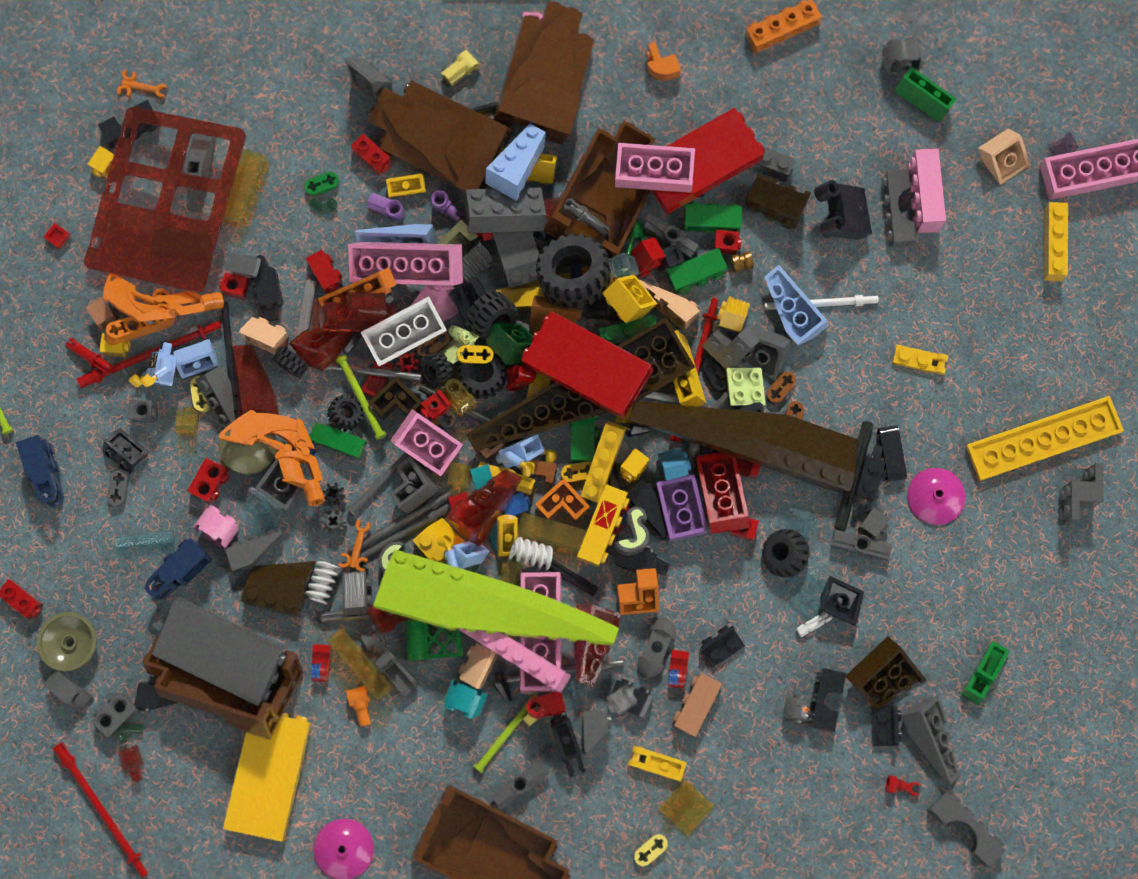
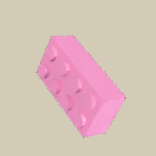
(655, 167)
(927, 191)

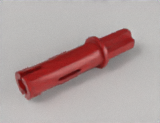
(93, 359)

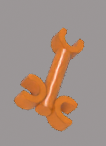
(128, 82)
(354, 561)

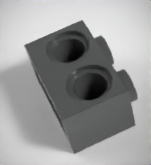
(118, 718)

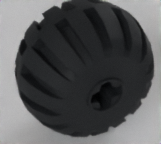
(774, 550)

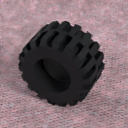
(490, 309)
(486, 388)

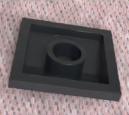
(841, 600)

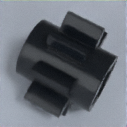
(338, 493)

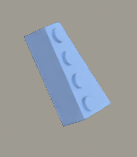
(516, 162)

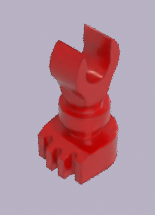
(892, 784)

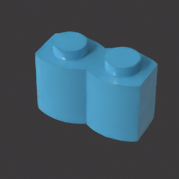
(674, 463)

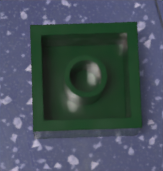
(509, 341)

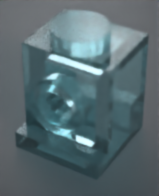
(623, 265)

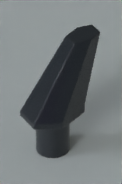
(635, 429)
(502, 687)

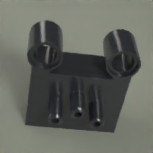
(847, 211)

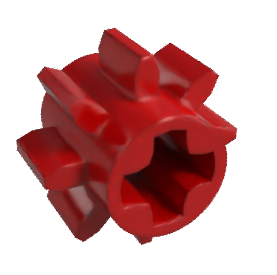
(408, 368)

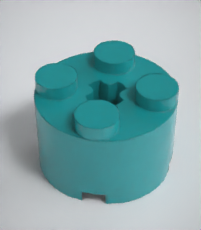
(465, 698)

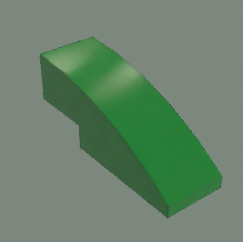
(338, 440)
(985, 673)

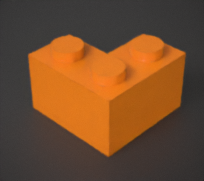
(563, 497)
(640, 596)

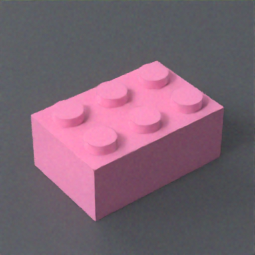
(426, 442)

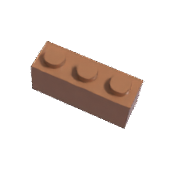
(696, 704)

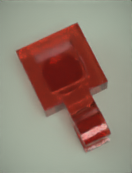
(131, 760)

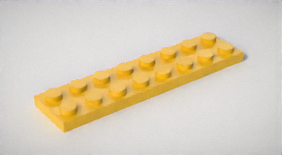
(1044, 438)

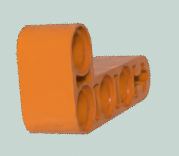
(142, 328)

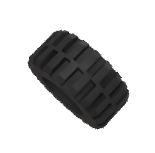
(573, 251)

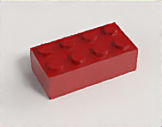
(722, 492)

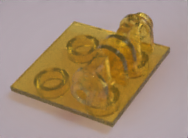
(686, 807)

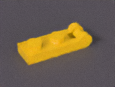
(919, 359)
(658, 763)

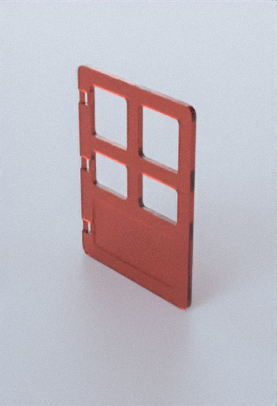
(154, 242)

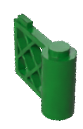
(419, 642)

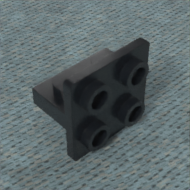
(466, 295)

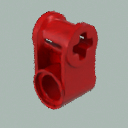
(519, 377)
(548, 704)

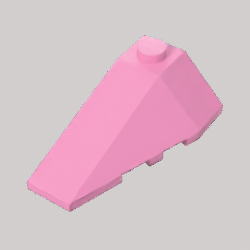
(440, 300)

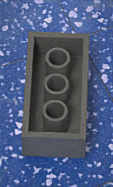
(495, 212)

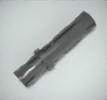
(581, 213)

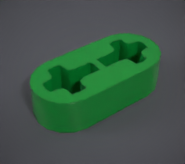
(323, 188)

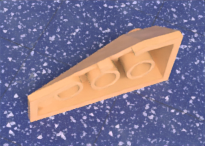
(674, 307)

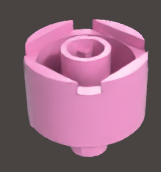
(216, 527)

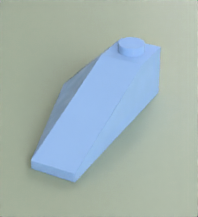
(398, 234)
(797, 312)

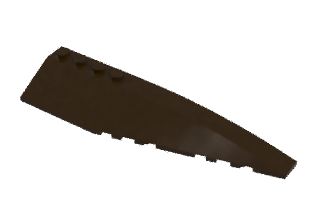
(560, 406)
(760, 438)

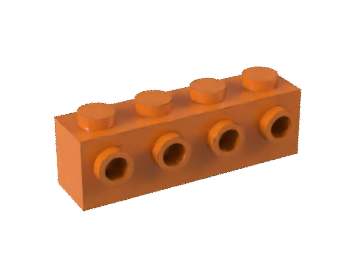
(783, 25)
(376, 283)

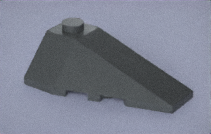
(768, 353)
(926, 728)

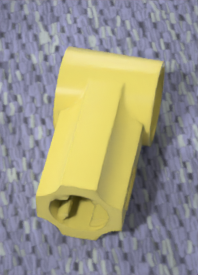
(463, 66)

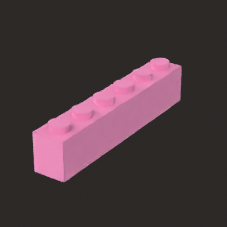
(522, 658)

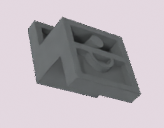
(1082, 493)

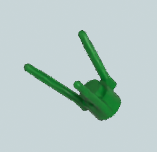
(634, 235)

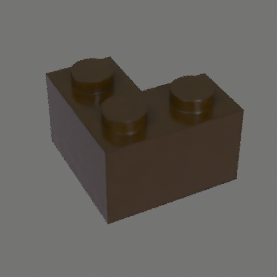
(394, 396)

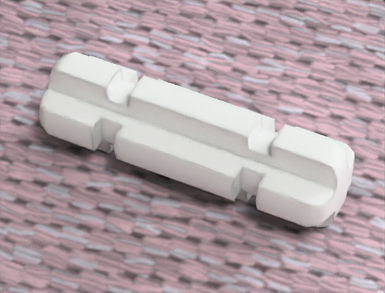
(813, 624)

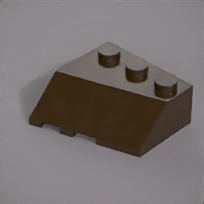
(776, 201)
(279, 587)
(884, 674)

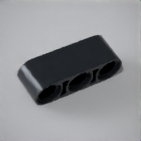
(892, 453)

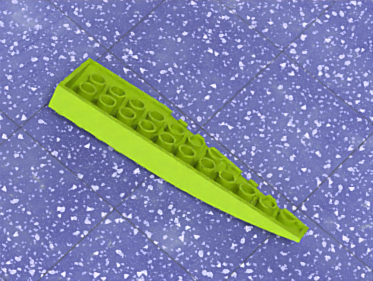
(473, 602)

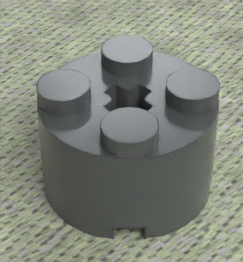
(901, 56)

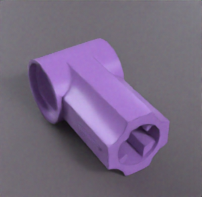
(385, 206)

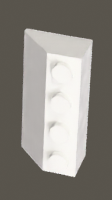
(403, 331)

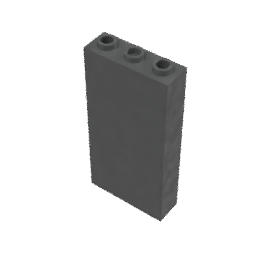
(219, 651)

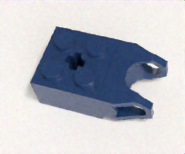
(41, 468)
(178, 569)

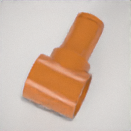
(359, 701)

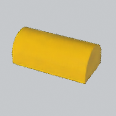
(405, 185)
(506, 534)

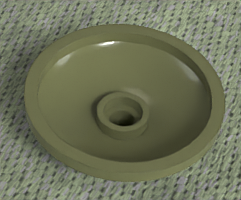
(246, 458)
(54, 637)

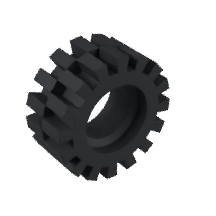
(290, 362)
(435, 370)
(339, 419)

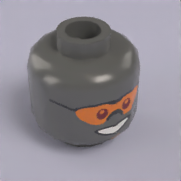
(797, 709)

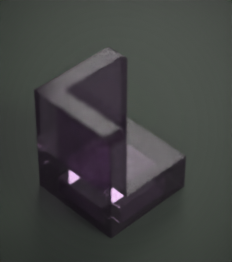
(1064, 145)

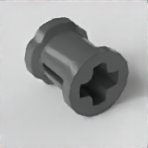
(373, 639)

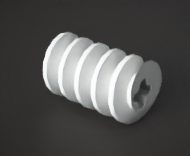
(531, 552)
(322, 582)

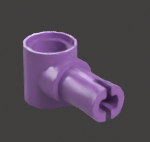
(447, 207)

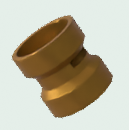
(742, 262)

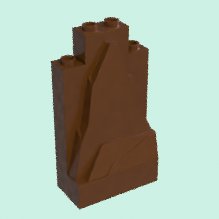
(546, 73)
(439, 134)
(595, 188)
(198, 693)
(482, 842)

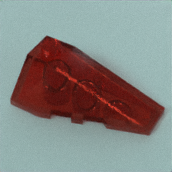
(320, 347)
(252, 382)
(479, 512)
(590, 655)

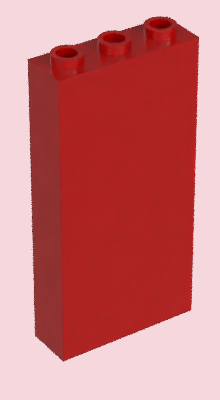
(721, 152)
(587, 364)

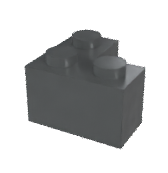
(730, 350)
(416, 486)

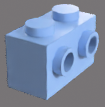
(196, 358)

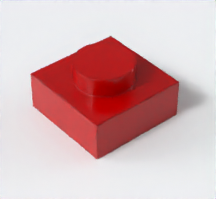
(57, 236)

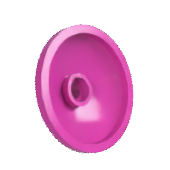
(927, 505)
(358, 849)

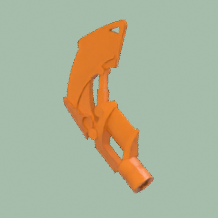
(122, 295)
(255, 426)

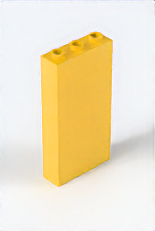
(268, 780)

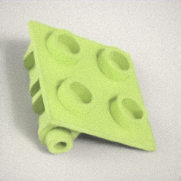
(460, 338)
(745, 386)

